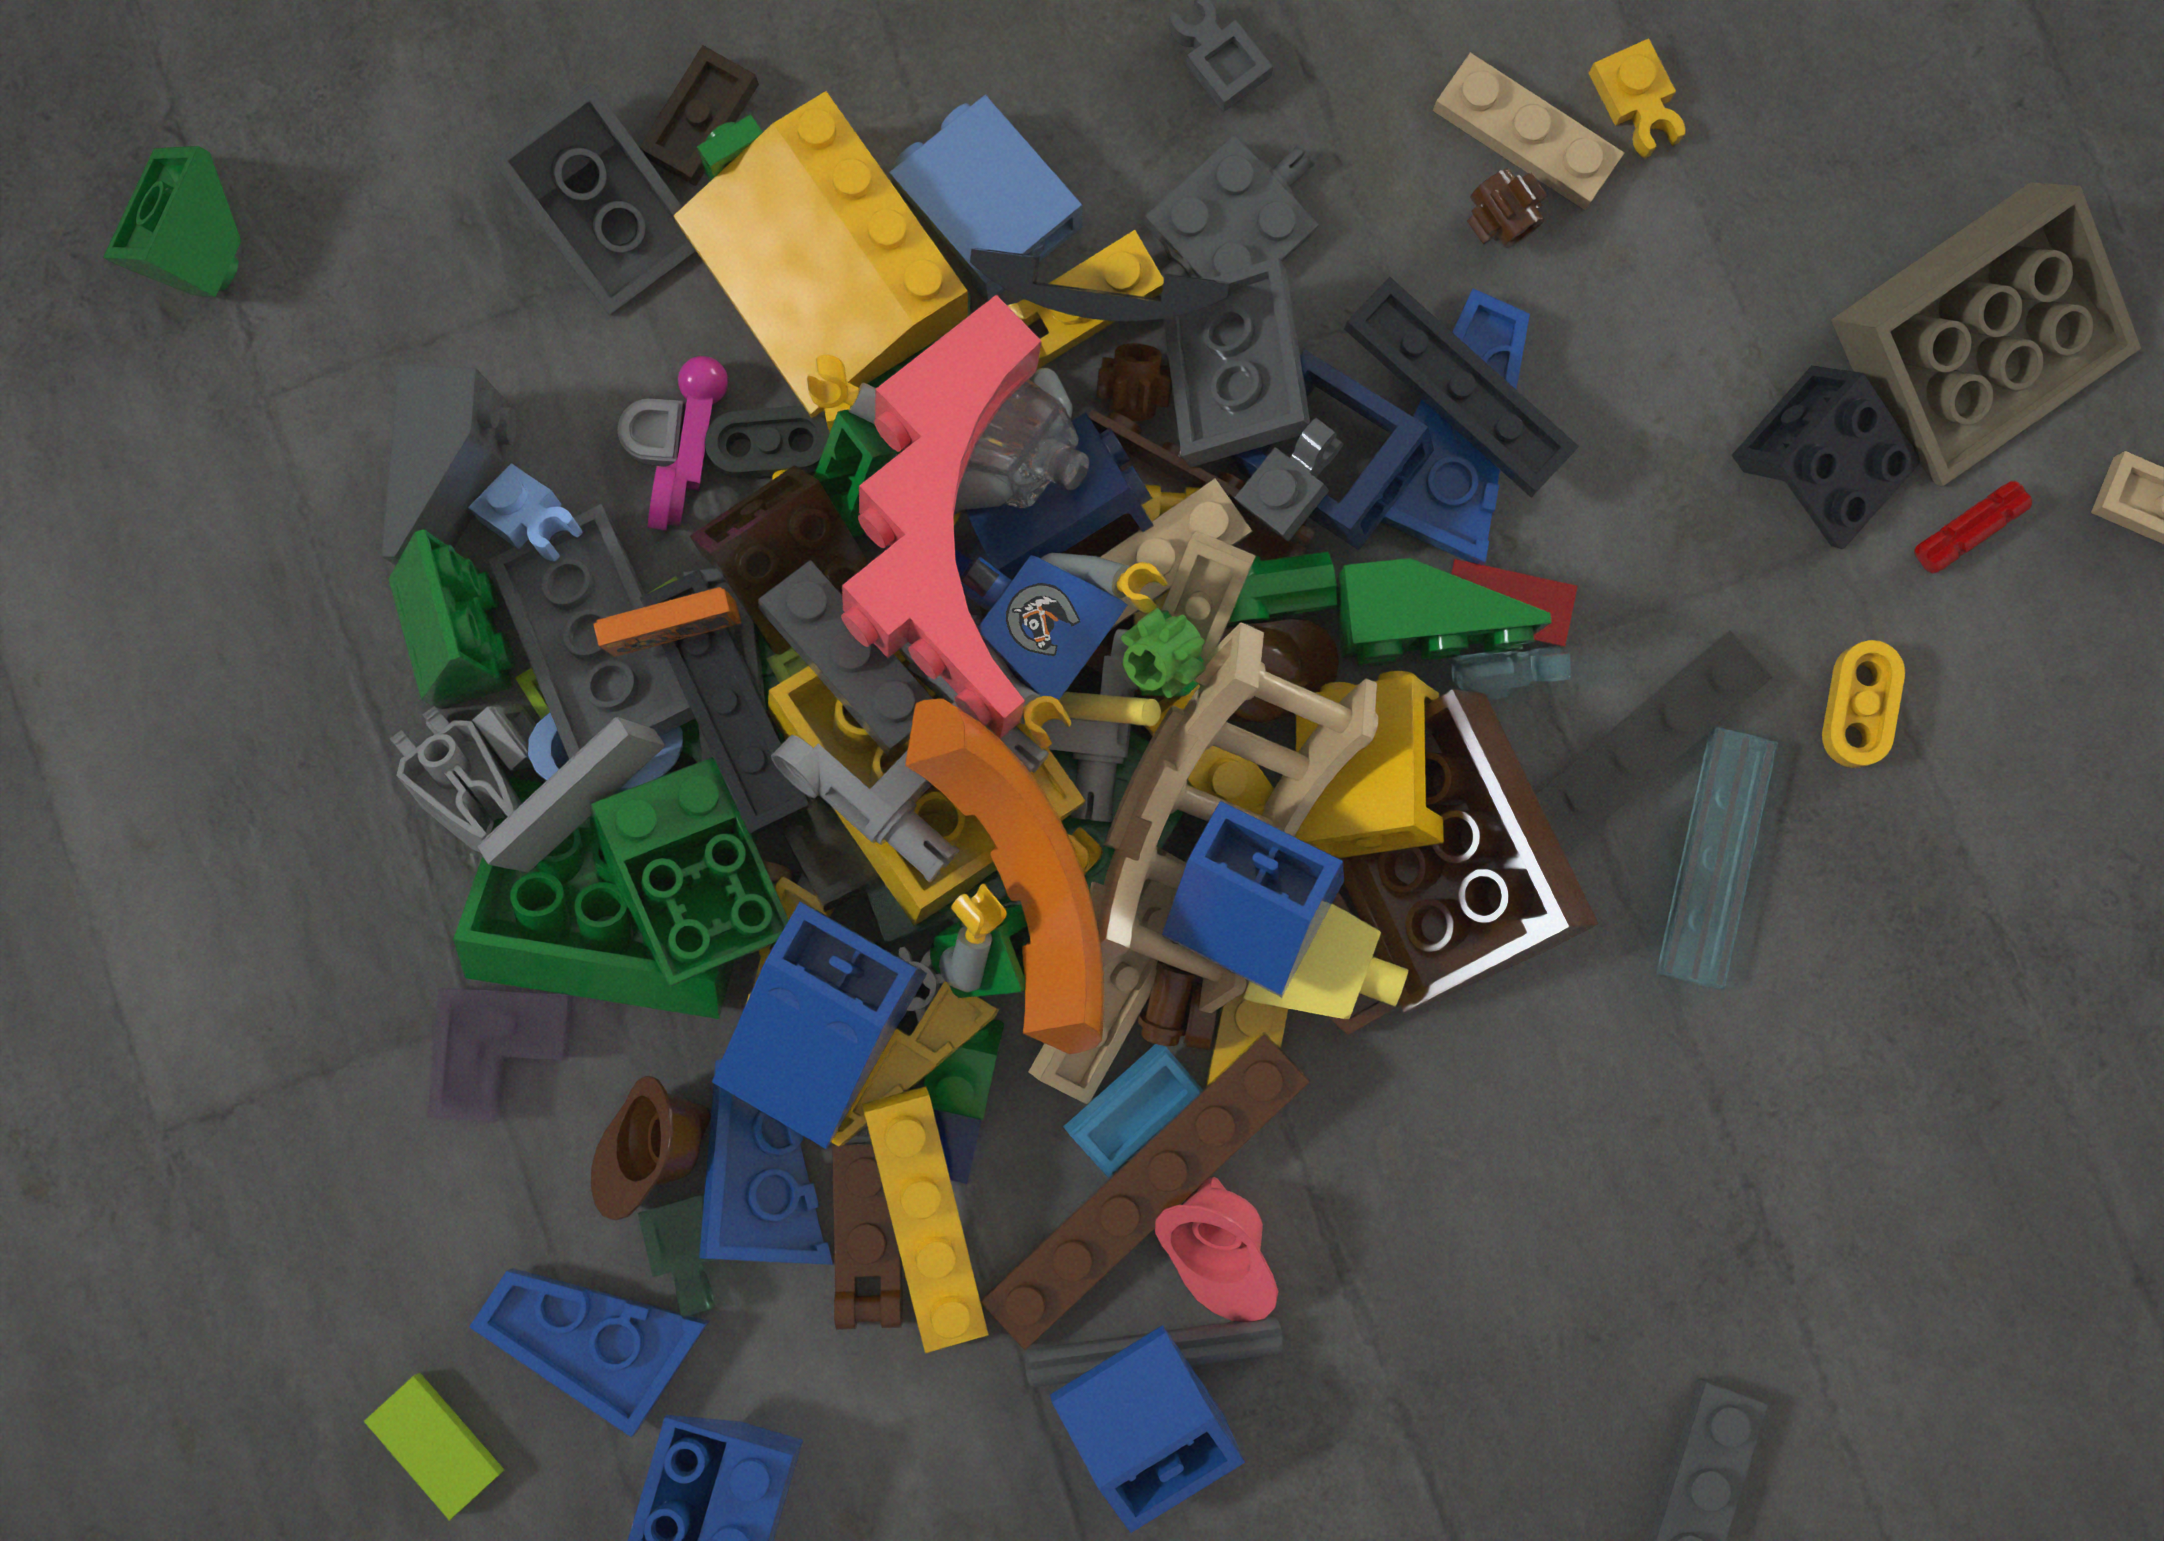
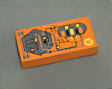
(667, 622)

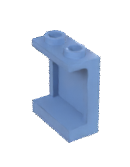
(986, 190)

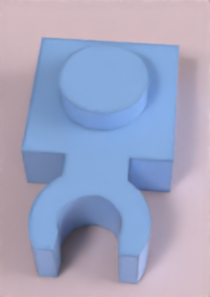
(522, 510)

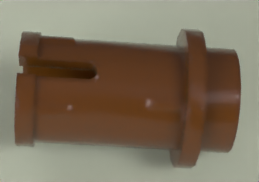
(1167, 1006)

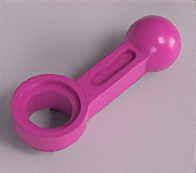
(702, 384)

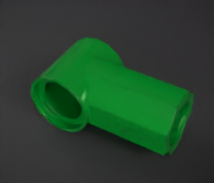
(1286, 588)

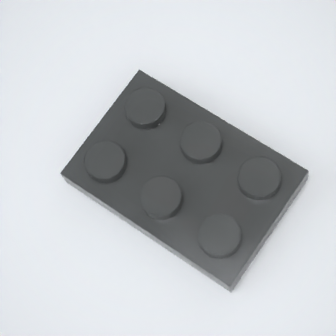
(1238, 368)

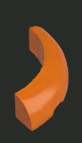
(1034, 863)

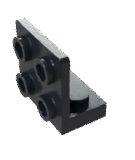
(1832, 450)

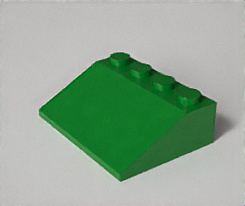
(571, 932)

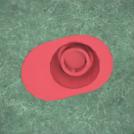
(1218, 1253)

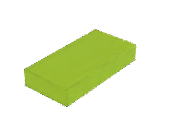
(434, 1445)

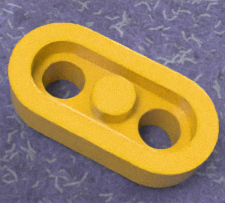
(1867, 708)

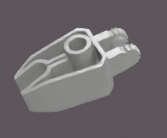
(455, 777)

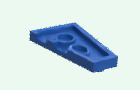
(757, 1189)
(589, 1343)

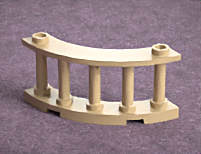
(1161, 788)

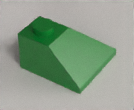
(178, 224)

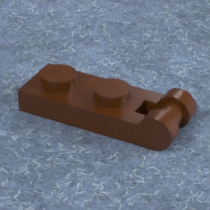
(863, 1241)

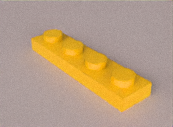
(925, 1219)

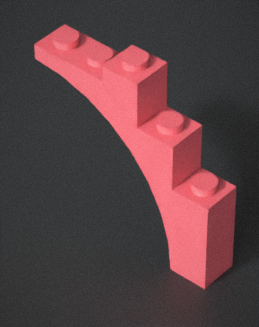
(913, 588)

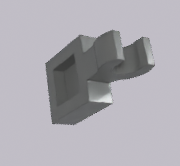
(1286, 488)

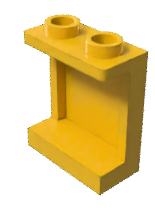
(1381, 791)

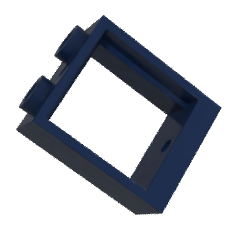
(1383, 477)

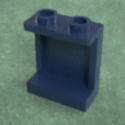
(1064, 515)

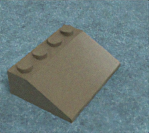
(1992, 328)

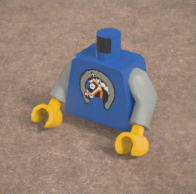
(1052, 622)

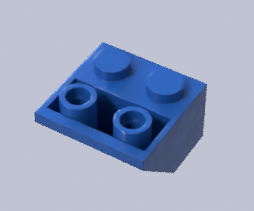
(1252, 898)
(1147, 1429)
(715, 1482)

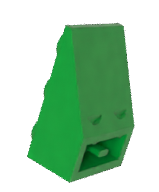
(1417, 607)
(449, 623)
(688, 871)

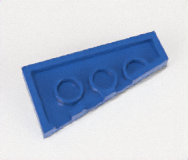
(1457, 485)

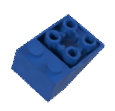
(816, 1024)

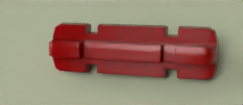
(1973, 527)

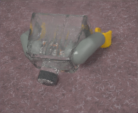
(1024, 449)

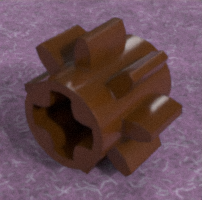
(1507, 208)
(1135, 381)

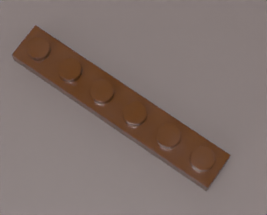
(1137, 1193)

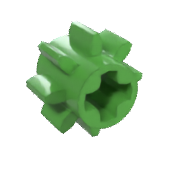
(1163, 653)

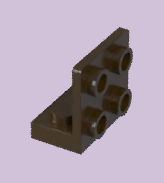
(773, 537)

